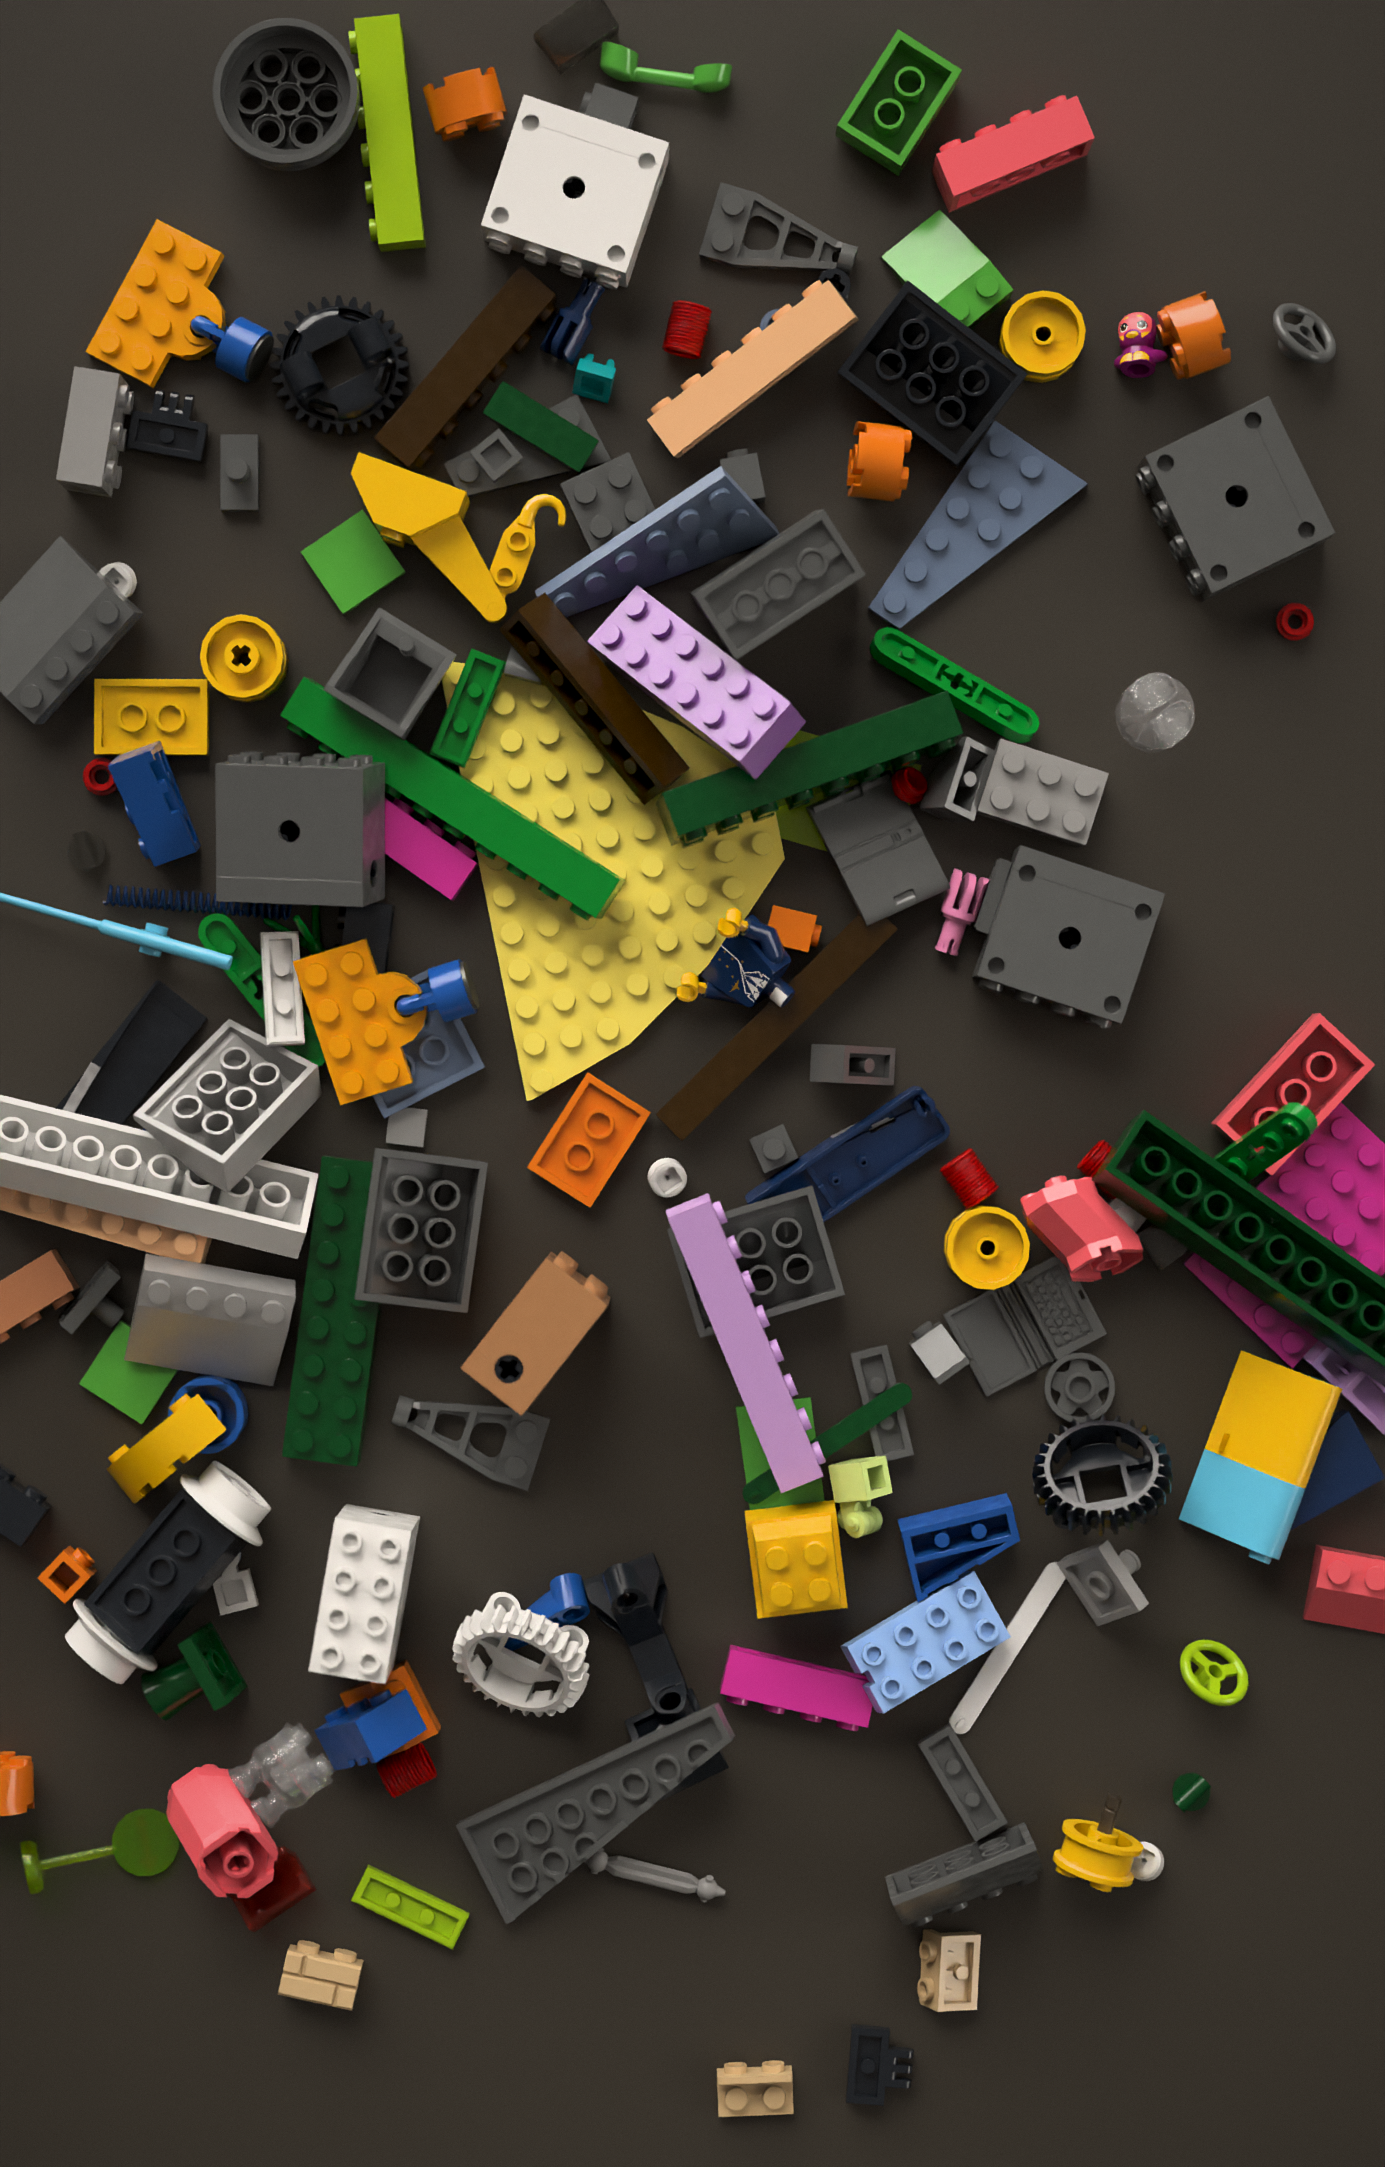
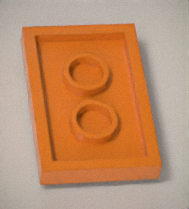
(588, 1140)

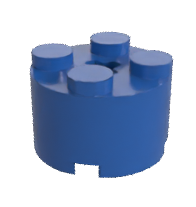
(224, 1398)

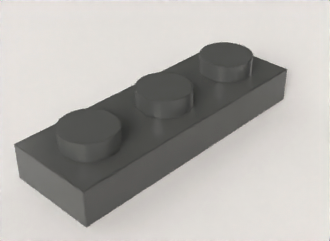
(874, 1376)
(962, 1782)

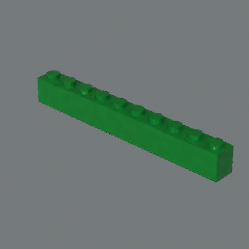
(457, 801)

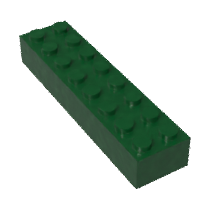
(809, 768)
(334, 1329)

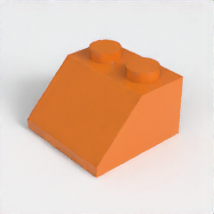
(400, 1678)

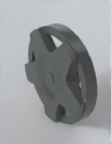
(1079, 1387)

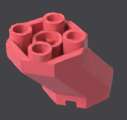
(1081, 1228)
(221, 1832)

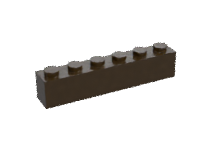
(466, 369)
(594, 698)

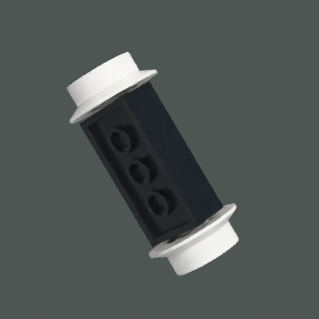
(166, 1572)

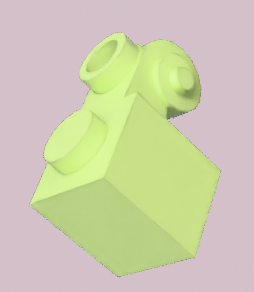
(854, 1486)

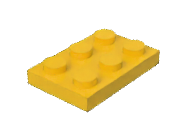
(149, 711)

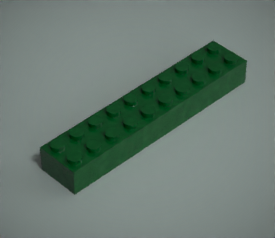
(1250, 1239)

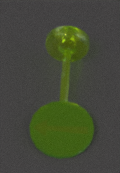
(141, 1845)

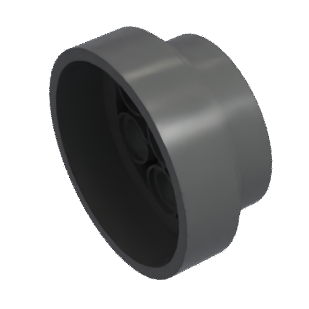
(293, 46)

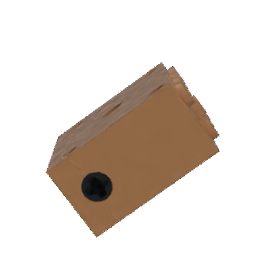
(537, 1331)

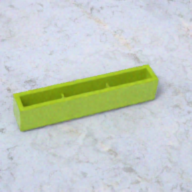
(389, 133)

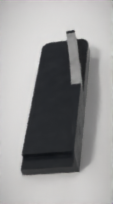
(135, 1056)

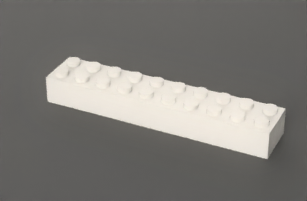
(140, 1179)

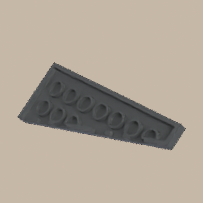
(555, 1826)

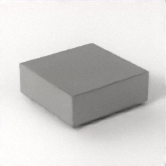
(407, 1127)

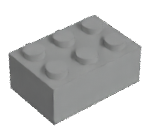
(94, 432)
(1042, 793)

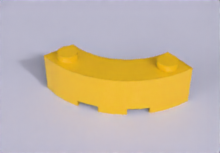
(178, 1437)

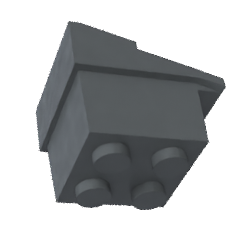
(390, 673)

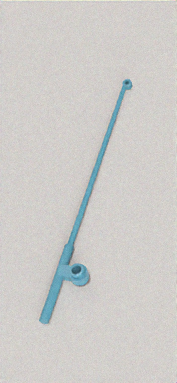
(152, 939)

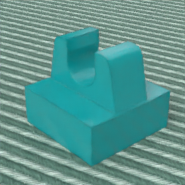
(594, 379)

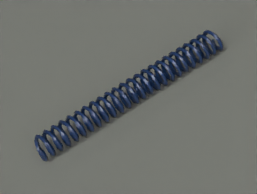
(192, 906)

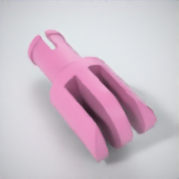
(960, 908)

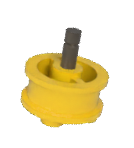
(1098, 1850)

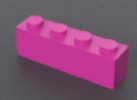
(425, 852)
(796, 1686)

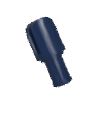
(573, 324)

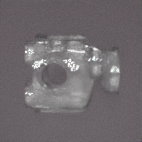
(1155, 712)
(287, 1772)

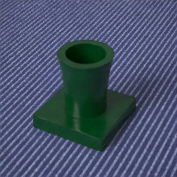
(203, 1670)

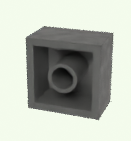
(607, 500)

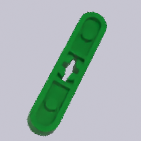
(935, 676)
(222, 935)
(1277, 1134)

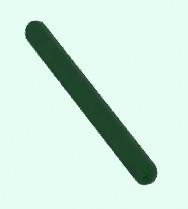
(839, 1435)

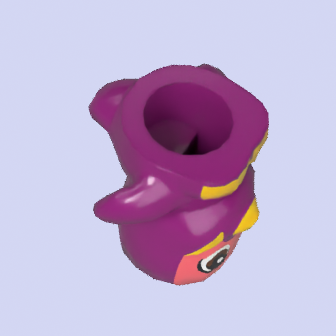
(1136, 340)

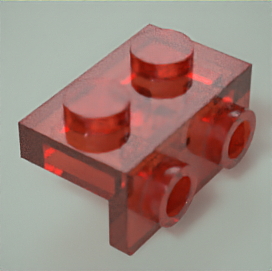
(287, 1889)

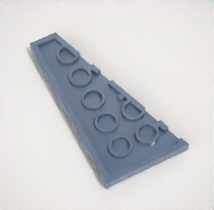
(988, 507)
(683, 534)

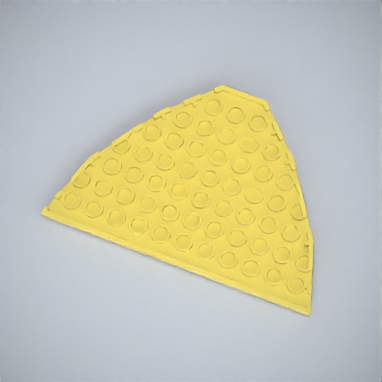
(598, 983)

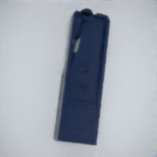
(858, 1160)

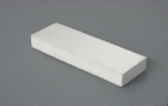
(281, 989)

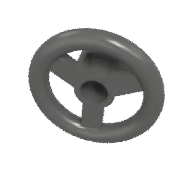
(1299, 339)

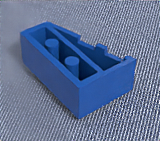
(154, 804)
(954, 1539)
(369, 1729)

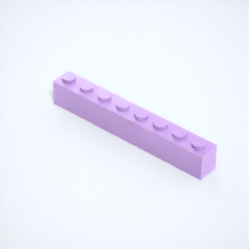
(744, 1342)

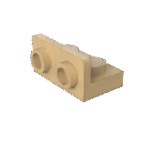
(949, 1970)
(755, 2089)

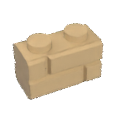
(321, 1975)

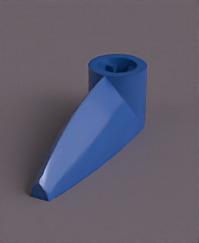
(563, 1604)

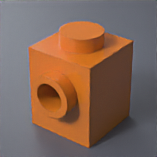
(68, 1573)

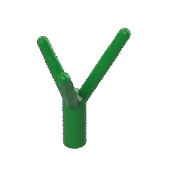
(310, 941)

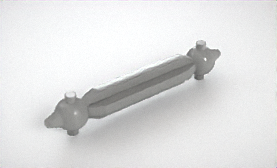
(654, 1875)

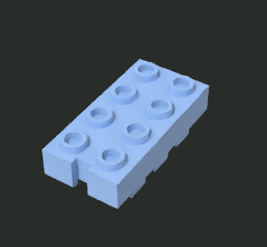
(925, 1641)

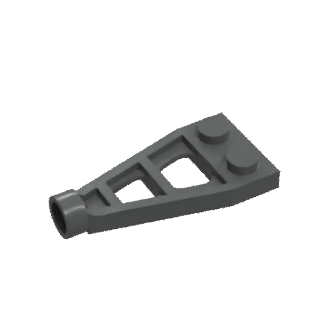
(728, 227)
(519, 1450)

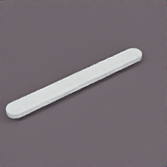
(1005, 1652)

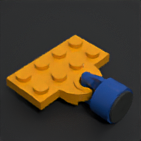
(170, 312)
(371, 1015)

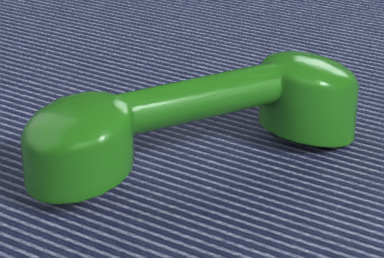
(622, 64)

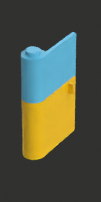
(1260, 1455)

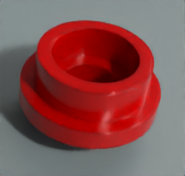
(1305, 616)
(90, 781)
(909, 785)

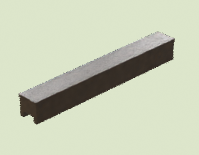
(773, 1025)

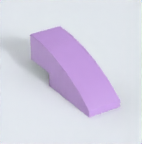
(1358, 1388)

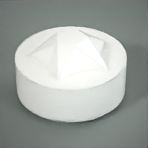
(121, 577)
(667, 1177)
(1148, 1864)

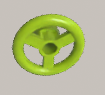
(1209, 1675)

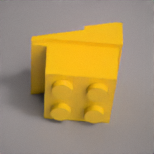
(796, 1559)

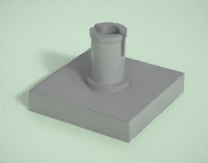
(1104, 1581)

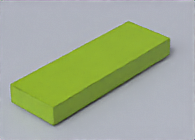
(410, 1906)

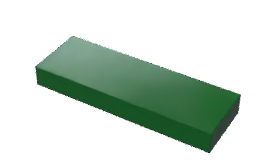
(468, 708)

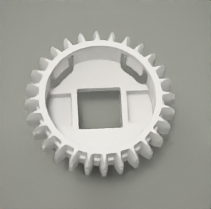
(512, 1676)

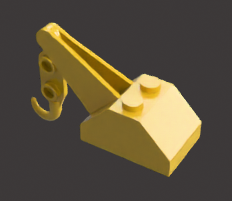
(432, 517)

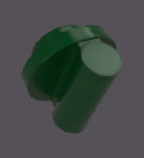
(1191, 1792)

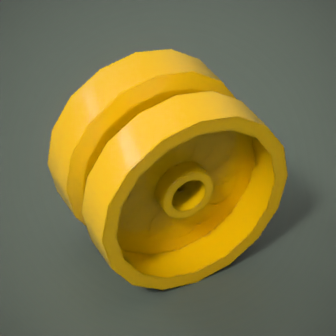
(1052, 316)
(226, 644)
(1004, 1261)

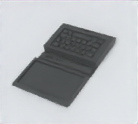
(878, 848)
(1024, 1325)

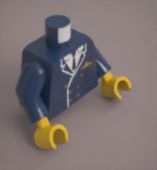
(745, 966)

